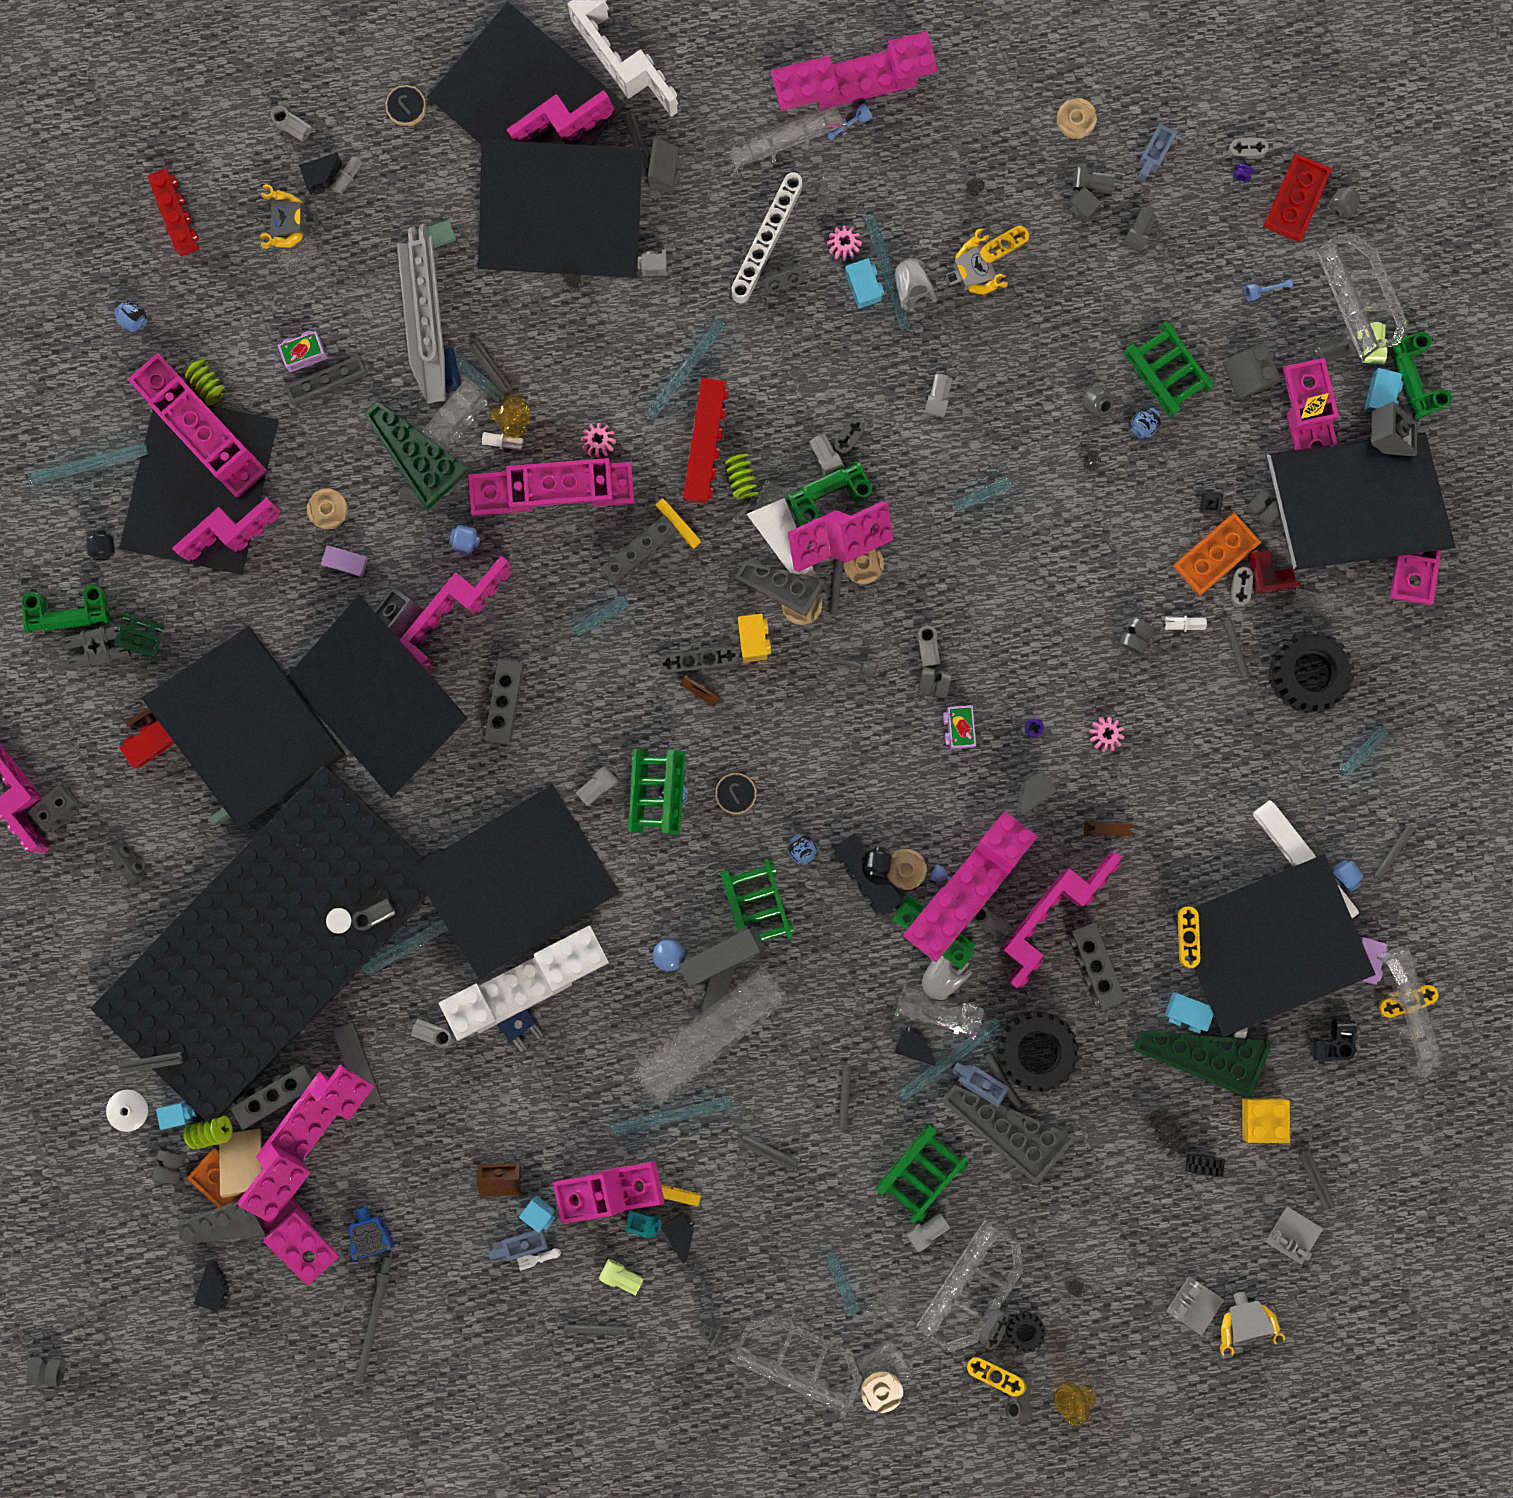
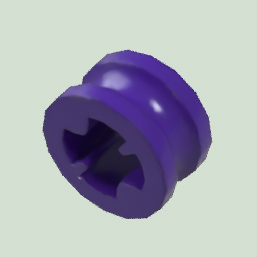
(1243, 172)
(1031, 733)

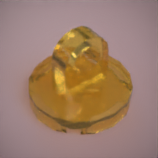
(512, 416)
(1073, 1402)

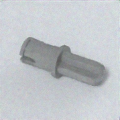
(346, 175)

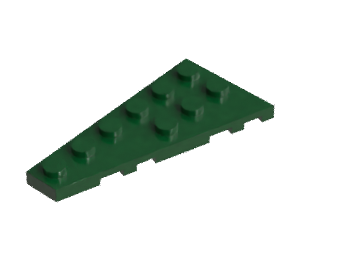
(422, 461)
(1217, 1059)

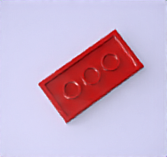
(1297, 197)

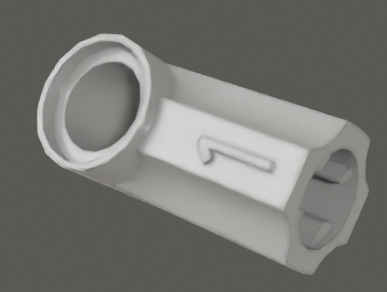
(291, 123)
(937, 400)
(827, 458)
(928, 649)
(600, 783)
(431, 1033)
(925, 1233)

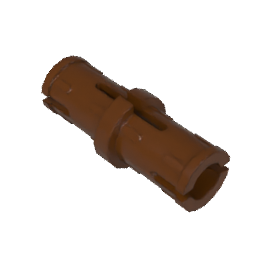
(712, 697)

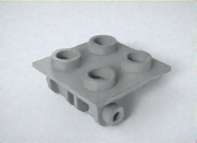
(1294, 1235)
(1195, 1305)

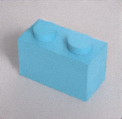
(864, 283)
(1383, 389)
(1190, 1012)
(175, 1115)
(538, 1214)

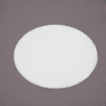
(338, 920)

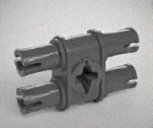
(88, 640)

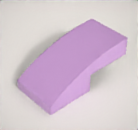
(344, 561)

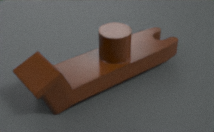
(145, 715)
(1105, 828)

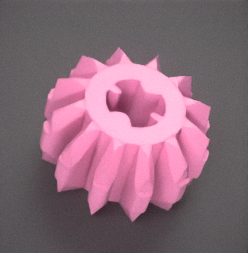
(840, 237)
(592, 445)
(1113, 738)

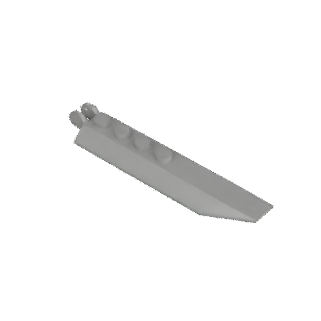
(422, 313)

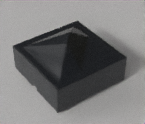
(1211, 502)

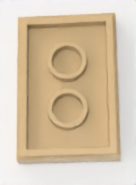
(239, 1162)

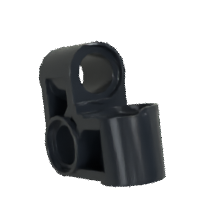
(1342, 1033)

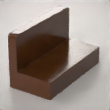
(499, 1179)

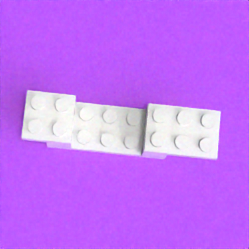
(631, 74)
(525, 985)

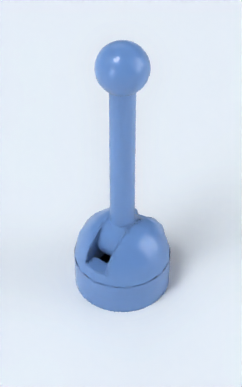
(862, 114)
(1254, 291)
(939, 874)

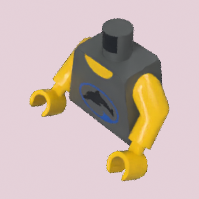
(288, 220)

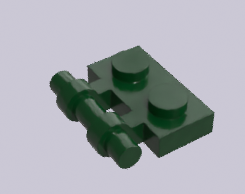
(137, 640)

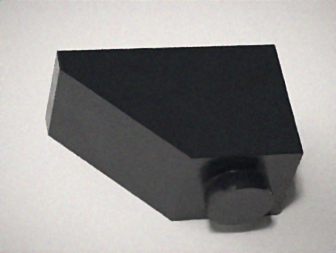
(320, 172)
(912, 1045)
(679, 1233)
(212, 1289)

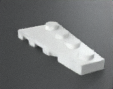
(774, 524)

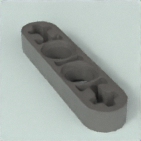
(699, 663)

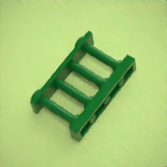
(1160, 387)
(672, 791)
(736, 901)
(958, 952)
(901, 1169)

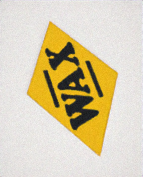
(1314, 405)

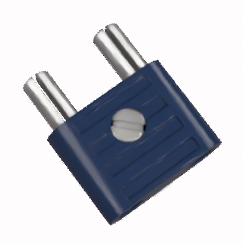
(517, 1025)

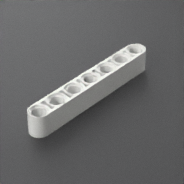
(767, 228)
(1289, 840)

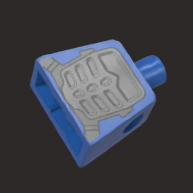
(368, 1235)

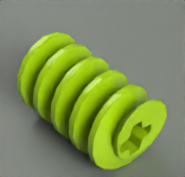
(203, 382)
(740, 477)
(204, 1134)

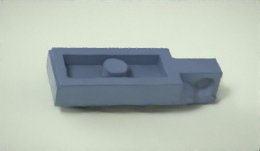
(1156, 150)
(981, 1083)
(519, 1246)

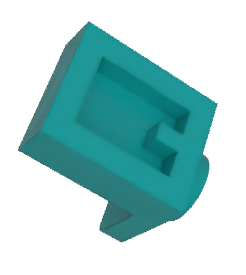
(642, 1224)

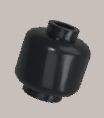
(100, 545)
(877, 862)

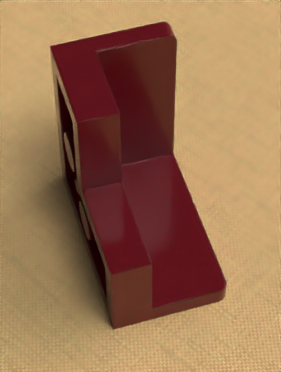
(1267, 580)

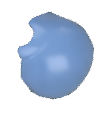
(668, 955)

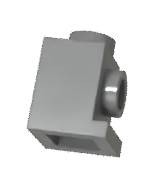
(653, 263)

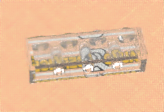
(456, 414)

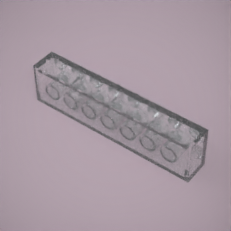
(710, 1034)

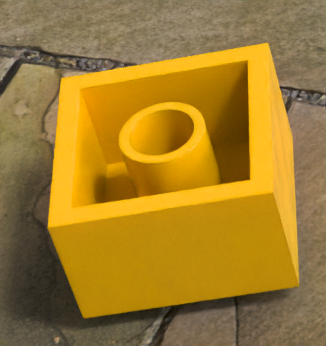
(752, 637)
(1266, 1120)

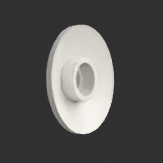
(136, 1107)

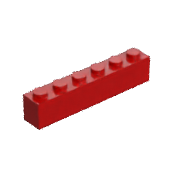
(704, 441)

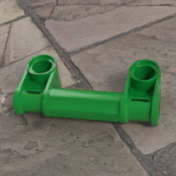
(1422, 403)
(851, 478)
(38, 618)

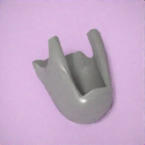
(913, 283)
(943, 978)

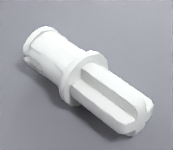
(502, 441)
(1185, 623)

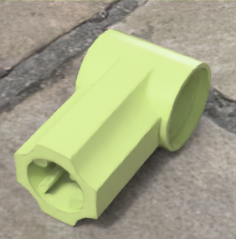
(1380, 354)
(616, 1275)

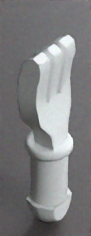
(531, 1260)

